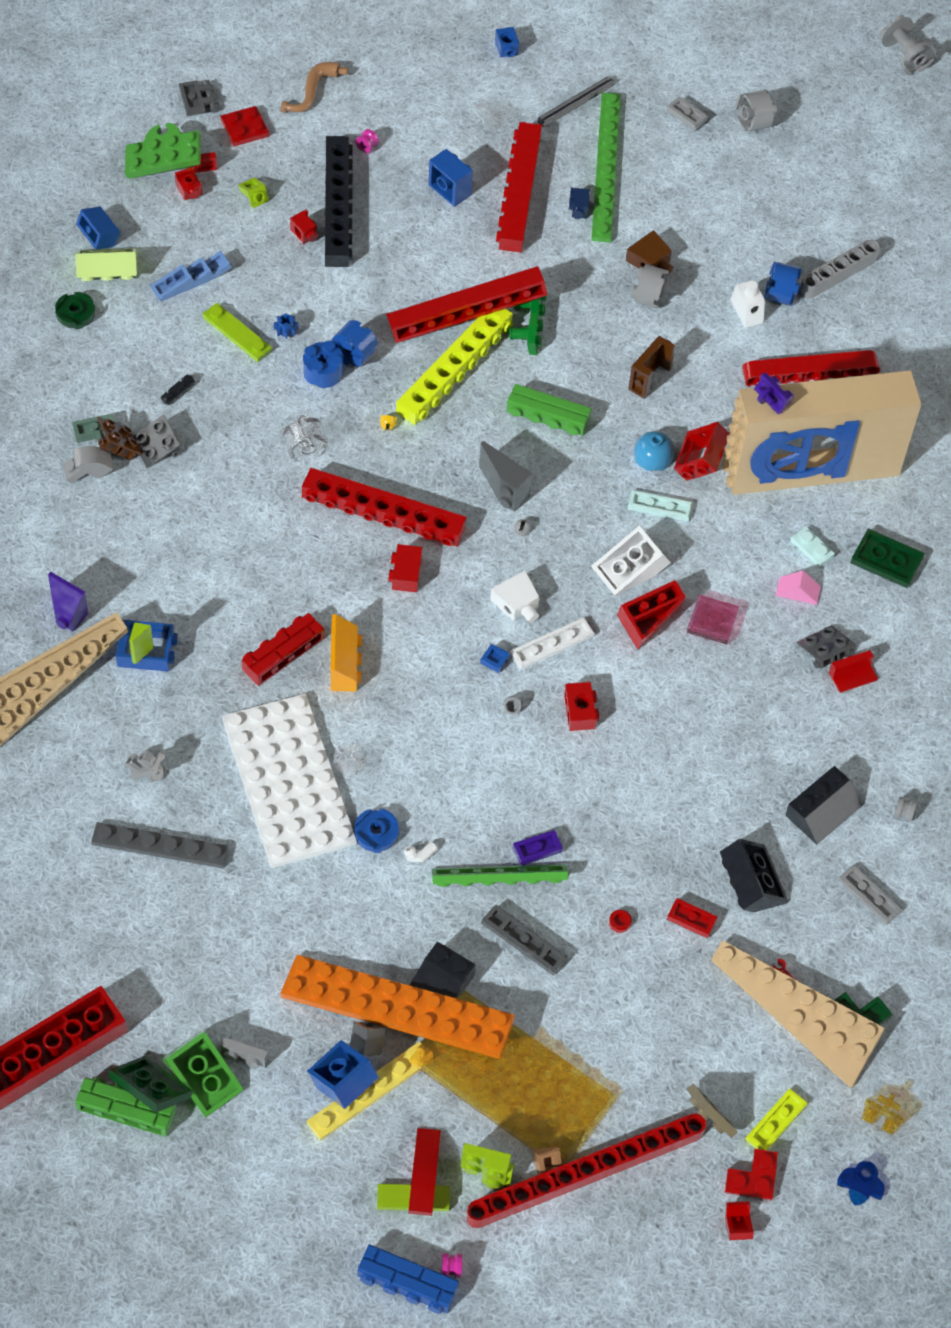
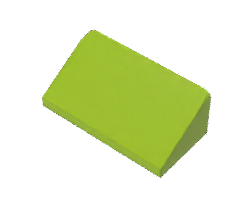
(140, 641)

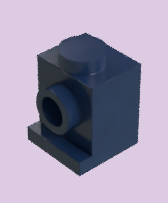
(579, 202)

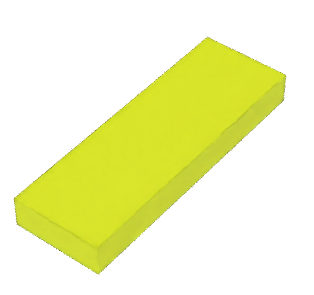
(776, 1120)

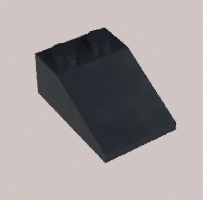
(444, 972)

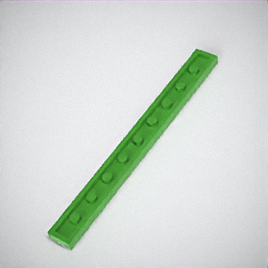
(606, 167)

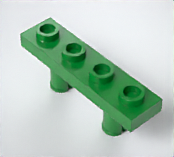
(531, 332)

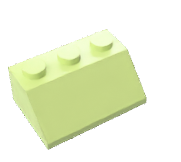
(106, 263)

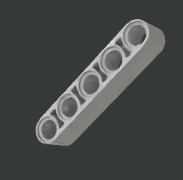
(839, 268)

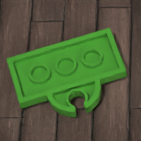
(163, 152)

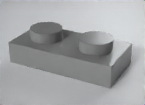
(687, 113)
(251, 1055)

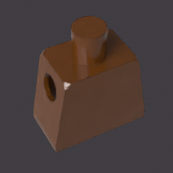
(650, 251)

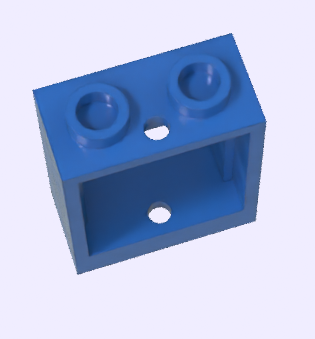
(159, 630)

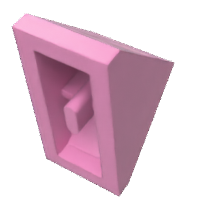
(798, 587)

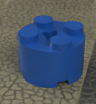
(782, 283)
(355, 343)
(323, 364)

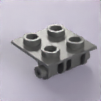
(157, 441)
(827, 646)

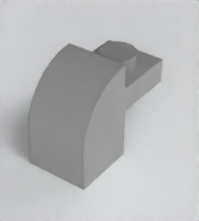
(88, 460)

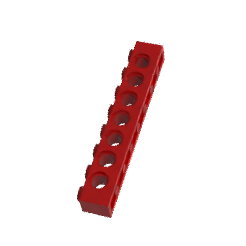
(383, 507)

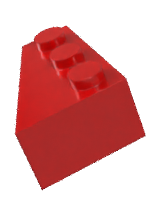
(650, 611)

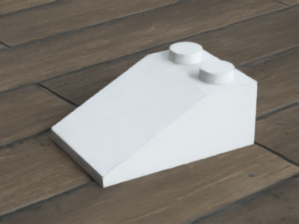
(630, 562)

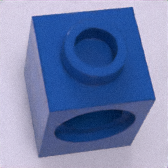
(506, 42)

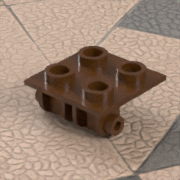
(118, 439)

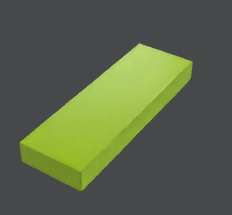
(398, 1195)

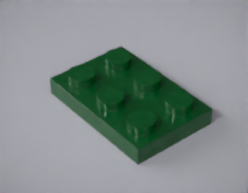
(887, 558)
(150, 1084)

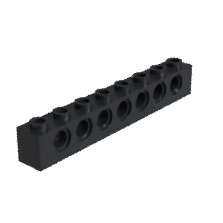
(337, 201)

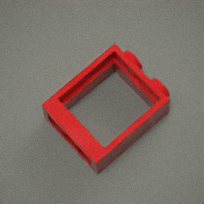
(715, 442)

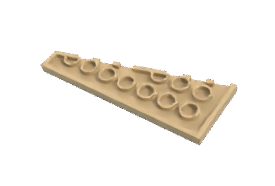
(47, 675)
(825, 1027)

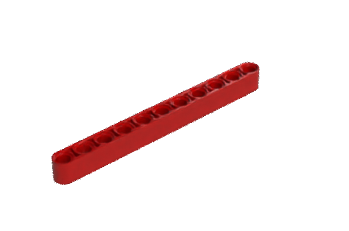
(578, 1177)

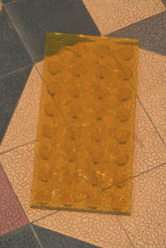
(523, 1092)

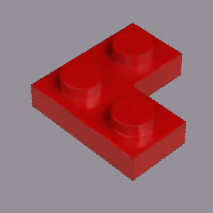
(758, 1182)

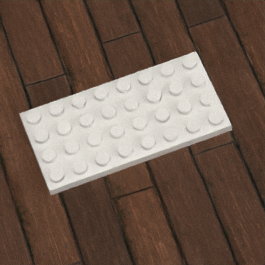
(288, 780)

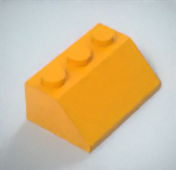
(344, 655)

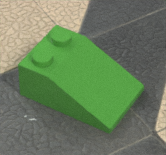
(203, 1071)

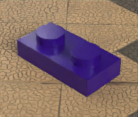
(537, 847)

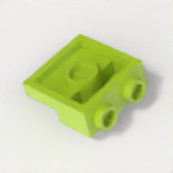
(493, 1165)

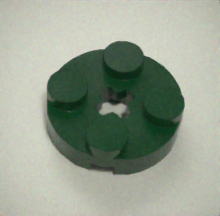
(75, 319)

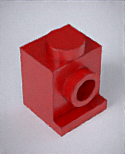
(188, 183)
(303, 227)

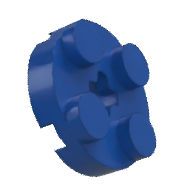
(376, 842)

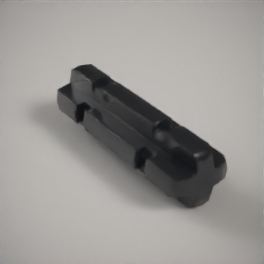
(177, 389)

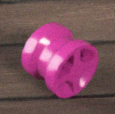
(367, 141)
(452, 1264)

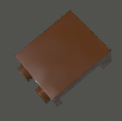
(657, 354)

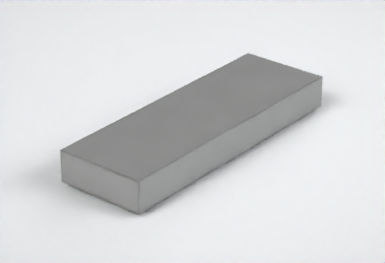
(870, 894)

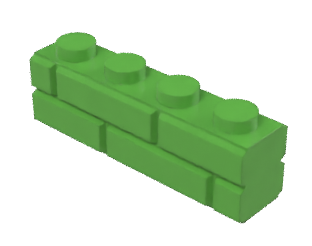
(548, 410)
(122, 1107)

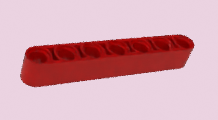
(812, 367)

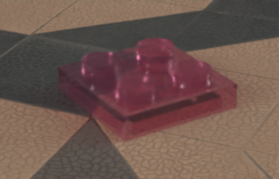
(712, 619)

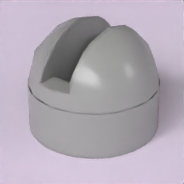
(527, 528)
(516, 702)

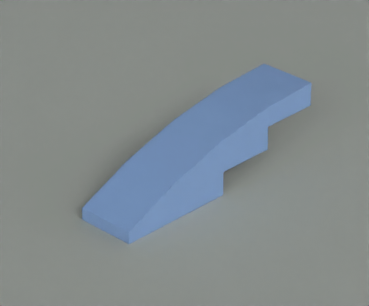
(194, 275)

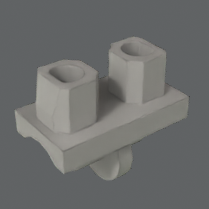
(146, 765)

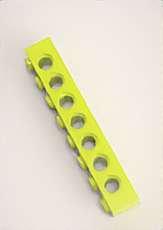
(453, 365)

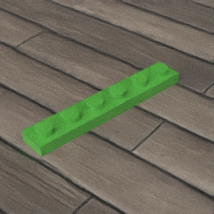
(508, 874)

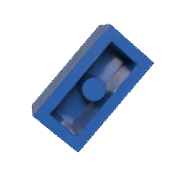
(98, 228)

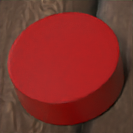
(620, 921)

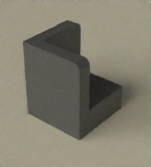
(367, 1038)

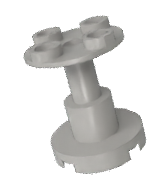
(916, 55)

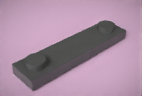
(524, 940)

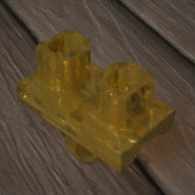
(892, 1119)

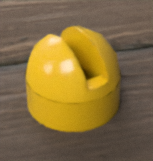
(387, 420)

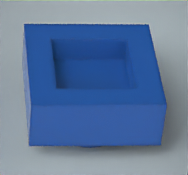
(494, 658)

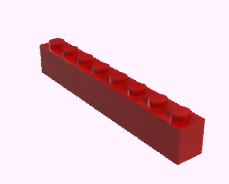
(520, 187)
(467, 304)

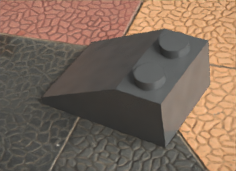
(506, 477)

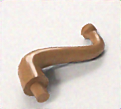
(316, 72)

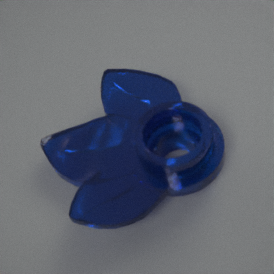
(860, 1186)

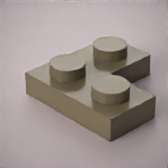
(708, 1110)

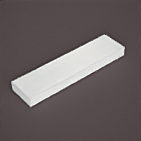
(552, 643)

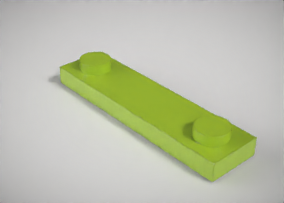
(237, 332)

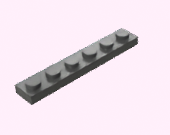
(159, 845)

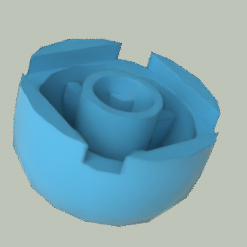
(654, 451)

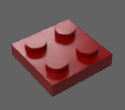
(244, 126)

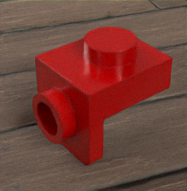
(738, 1221)

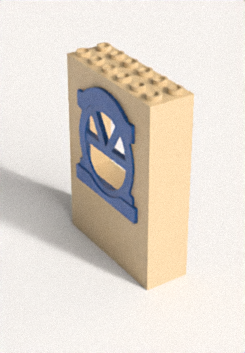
(865, 415)

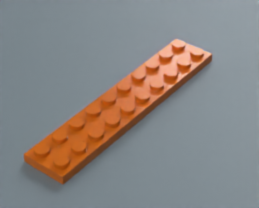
(398, 1006)

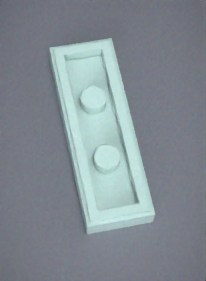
(660, 505)

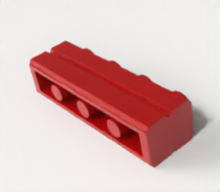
(283, 648)

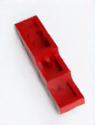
(424, 1172)

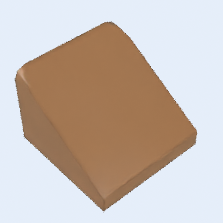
(546, 1159)

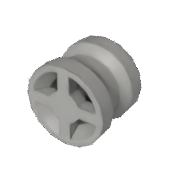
(905, 809)

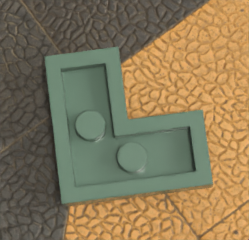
(89, 429)

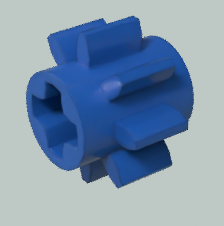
(286, 325)

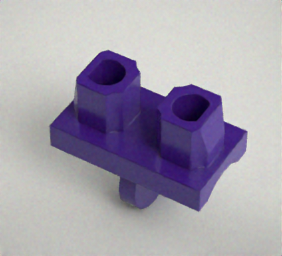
(772, 394)

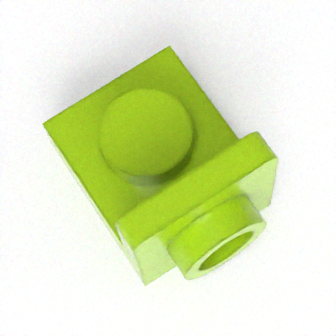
(255, 191)

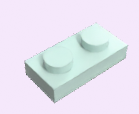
(812, 547)

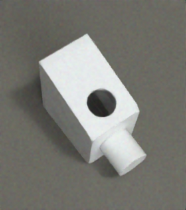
(748, 297)
(517, 597)

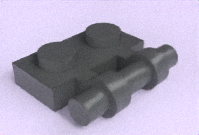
(192, 98)

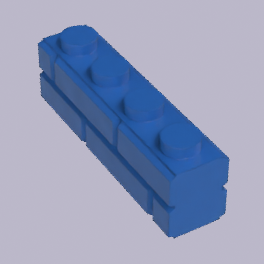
(408, 1279)

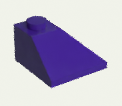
(68, 602)

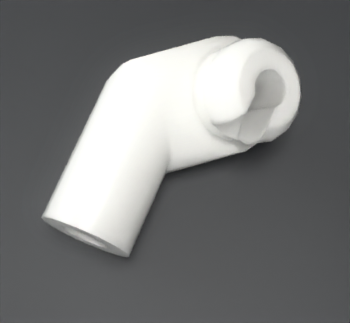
(414, 855)

